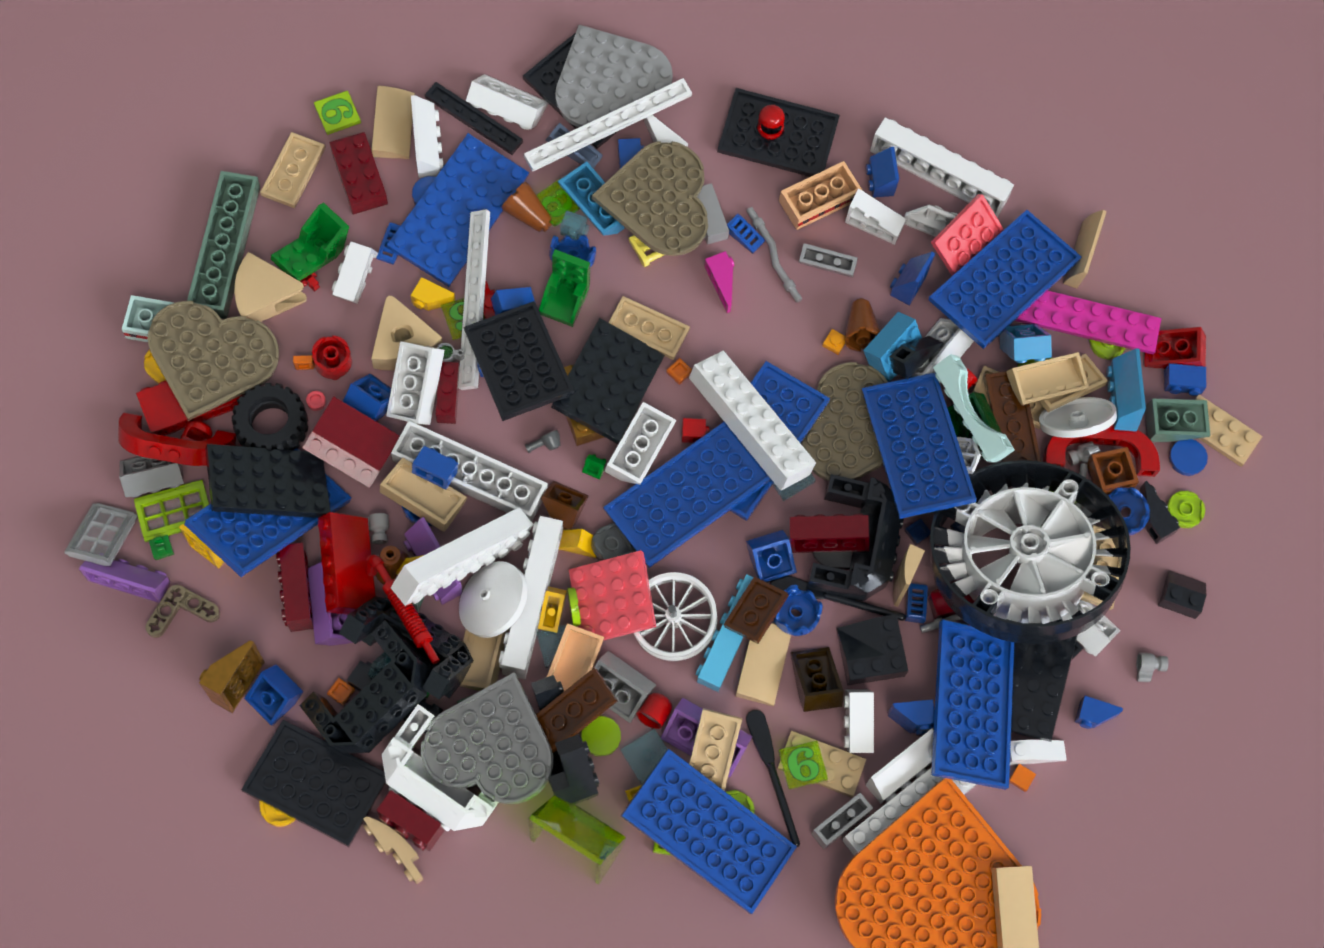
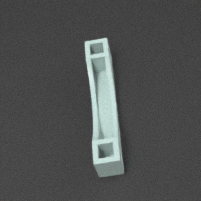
(954, 376)

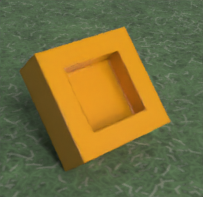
(834, 342)

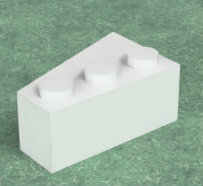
(874, 217)
(353, 272)
(859, 720)

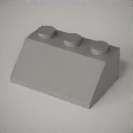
(148, 475)
(625, 683)

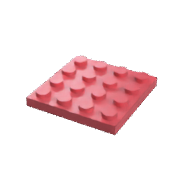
(967, 234)
(614, 596)

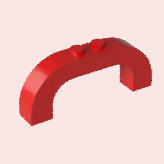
(1138, 444)
(166, 448)

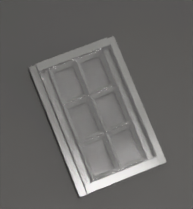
(101, 534)

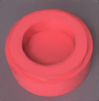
(316, 400)

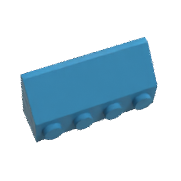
(580, 186)
(1127, 390)

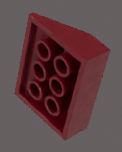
(351, 441)

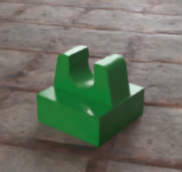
(594, 466)
(161, 547)

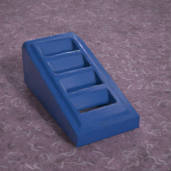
(743, 224)
(388, 234)
(913, 617)

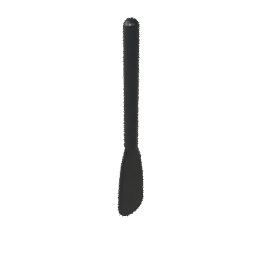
(786, 581)
(762, 739)

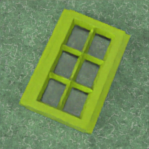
(167, 510)

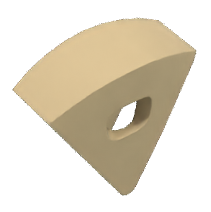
(265, 290)
(399, 325)

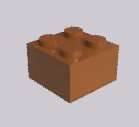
(1112, 470)

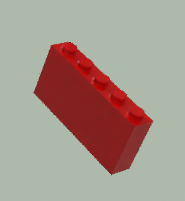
(164, 412)
(344, 557)

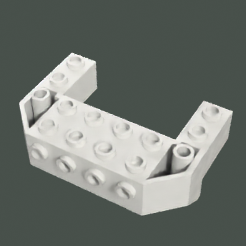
(407, 776)

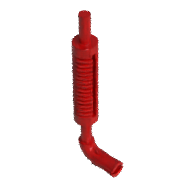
(407, 613)

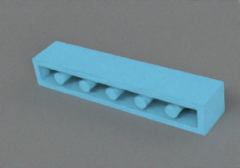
(724, 647)

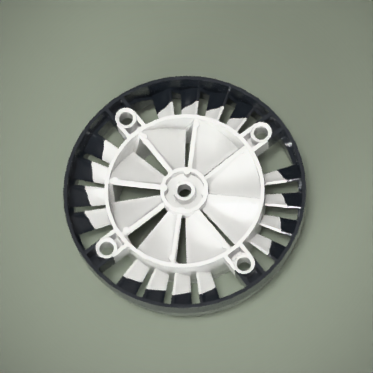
(1059, 552)

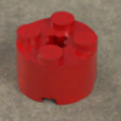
(340, 355)

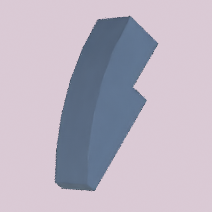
(586, 154)

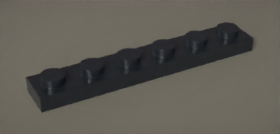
(473, 118)

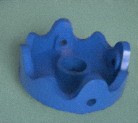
(578, 248)
(1137, 503)
(807, 606)

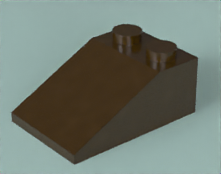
(817, 679)

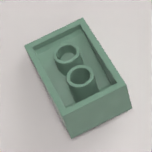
(1177, 420)

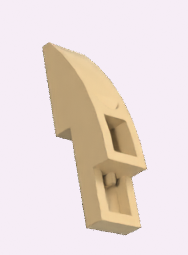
(389, 841)

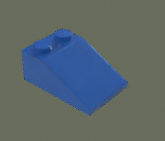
(911, 278)

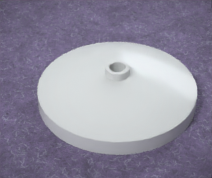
(1079, 418)
(493, 599)

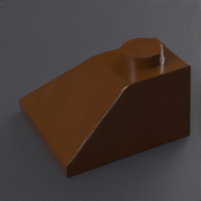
(564, 503)

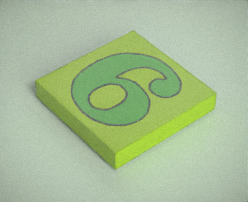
(337, 112)

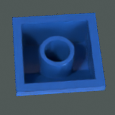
(883, 173)
(369, 396)
(771, 556)
(273, 694)
(914, 716)

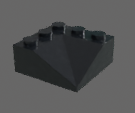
(872, 650)

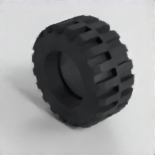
(267, 398)

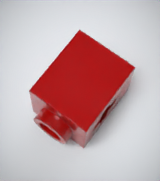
(693, 429)

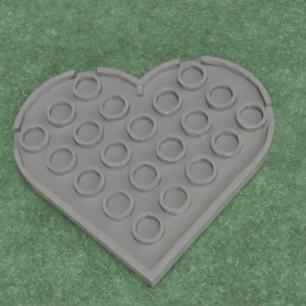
(607, 74)
(490, 743)

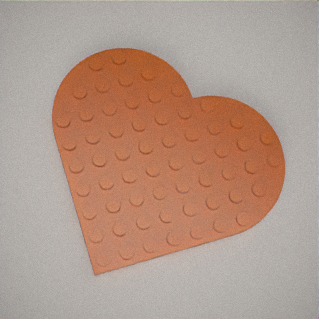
(926, 879)

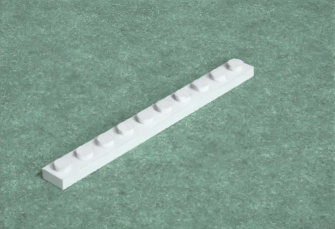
(607, 124)
(474, 293)

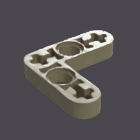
(181, 602)

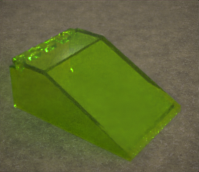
(578, 831)

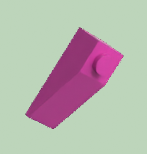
(721, 275)

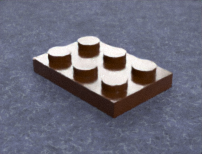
(756, 610)

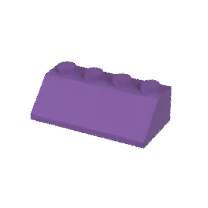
(421, 542)
(128, 579)
(325, 624)
(683, 728)

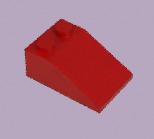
(1178, 346)

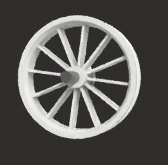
(675, 617)

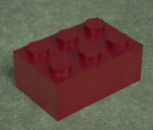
(409, 821)

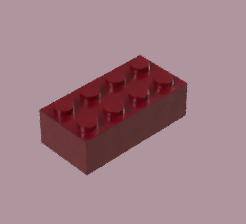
(358, 173)
(829, 533)
(295, 586)

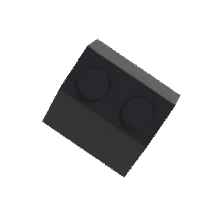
(1183, 595)

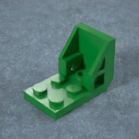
(318, 244)
(565, 288)

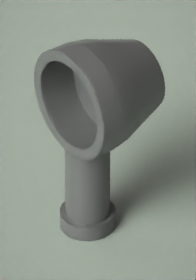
(550, 440)

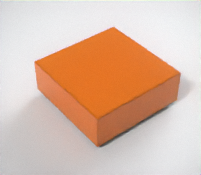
(303, 362)
(679, 371)
(340, 691)
(1022, 777)

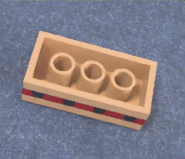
(819, 195)

